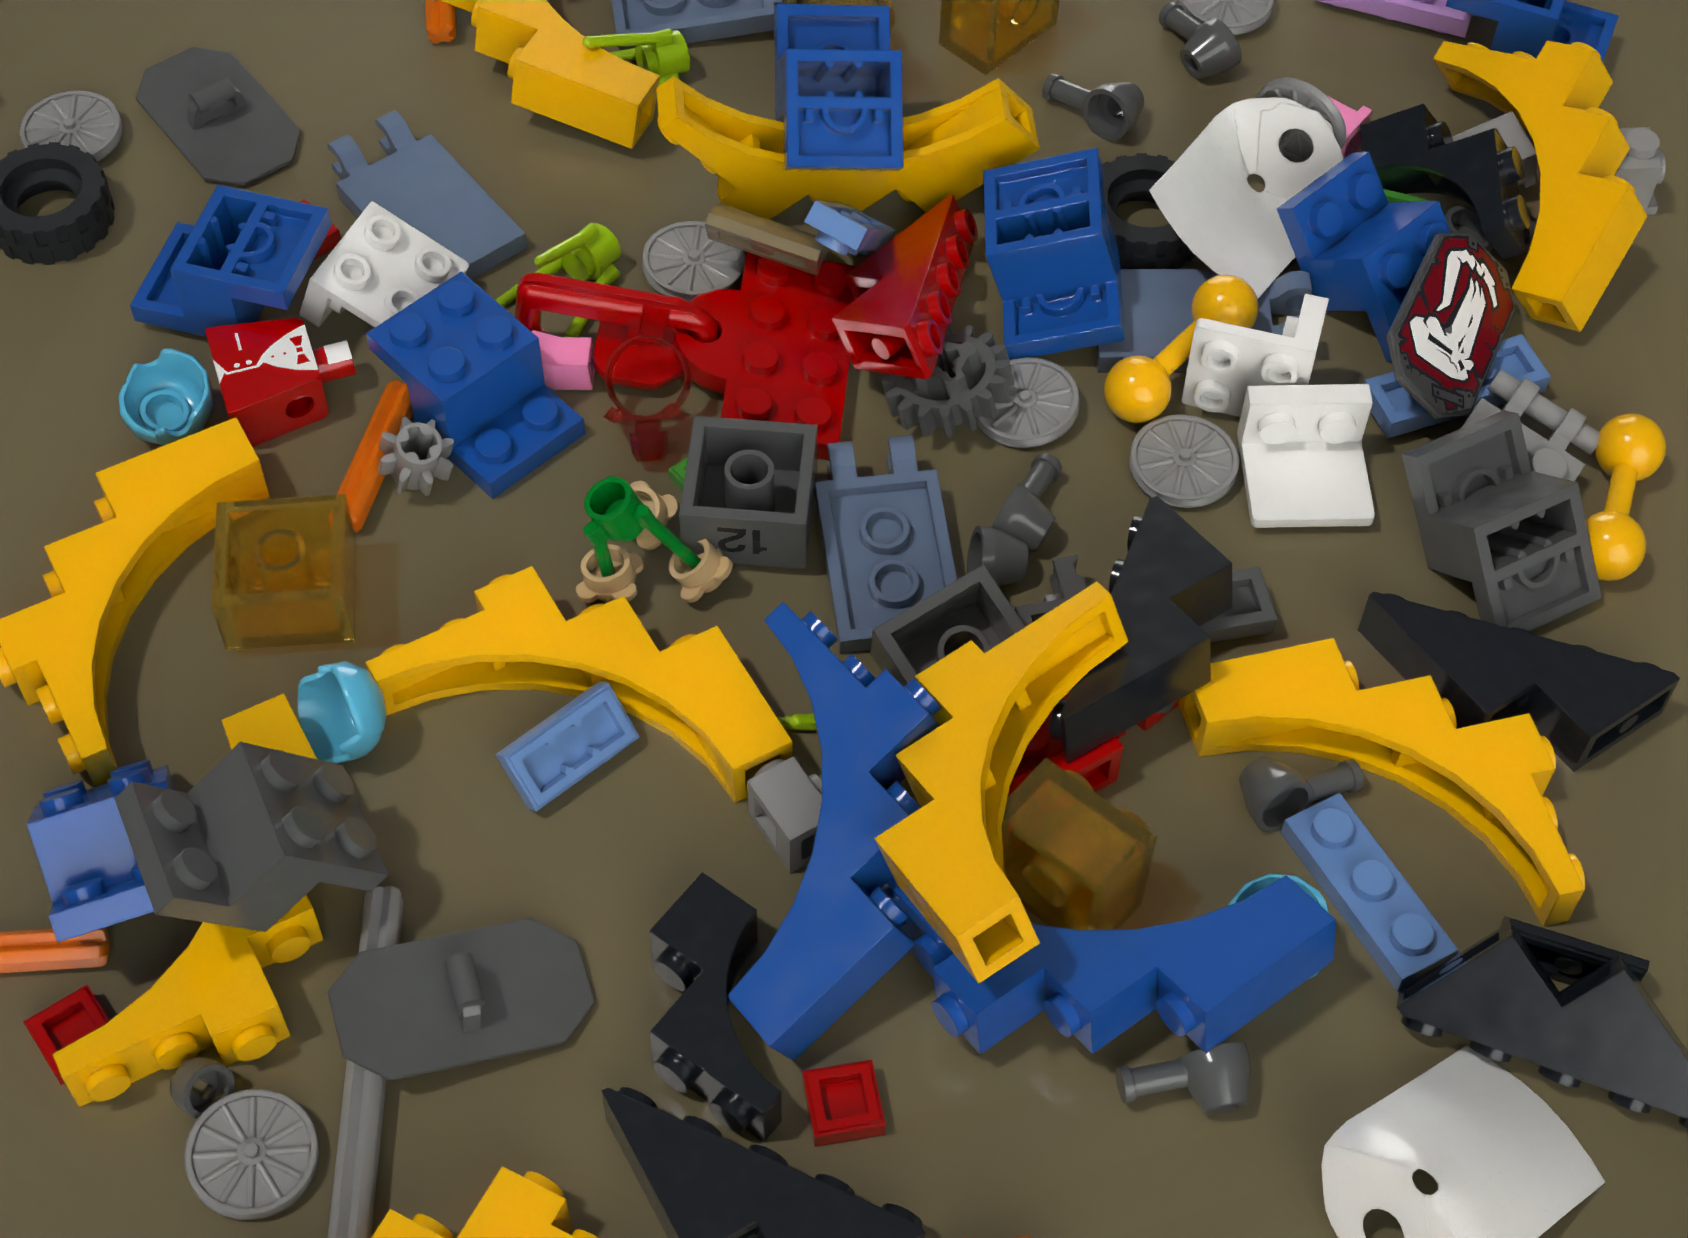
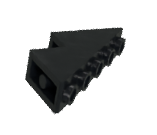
(1162, 596)
(1499, 672)
(1589, 1032)
(727, 1191)

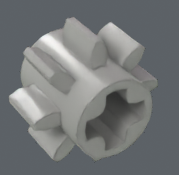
(415, 456)

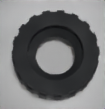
(62, 233)
(1141, 247)

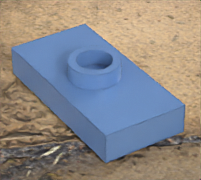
(567, 746)

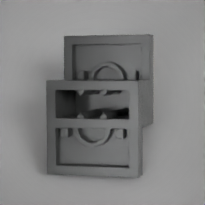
(1502, 524)
(250, 838)

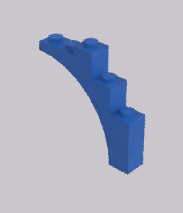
(842, 921)
(1095, 984)

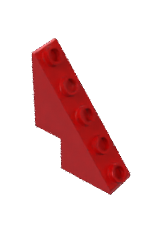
(908, 294)

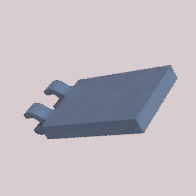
(694, 18)
(428, 192)
(1160, 305)
(880, 540)

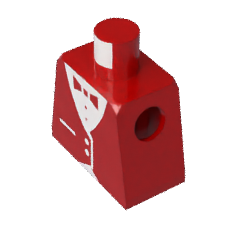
(274, 375)

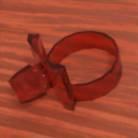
(649, 440)

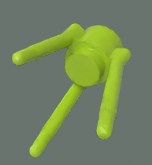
(658, 51)
(584, 257)

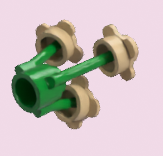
(641, 514)

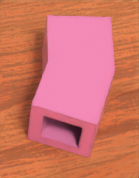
(567, 361)

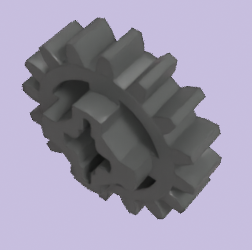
(963, 386)

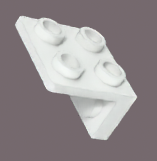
(378, 270)
(1232, 357)
(1306, 455)

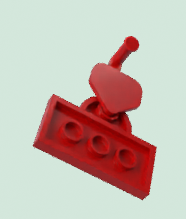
(757, 345)

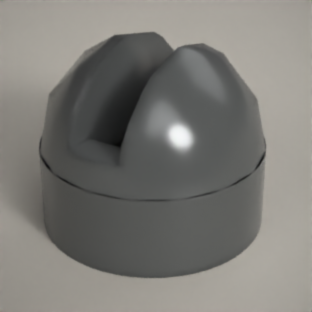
(209, 1071)

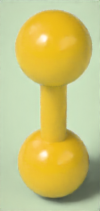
(1140, 386)
(1628, 451)

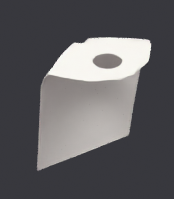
(1217, 209)
(1483, 1136)

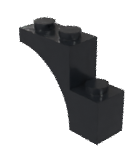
(1420, 157)
(694, 1045)

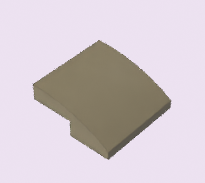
(766, 238)

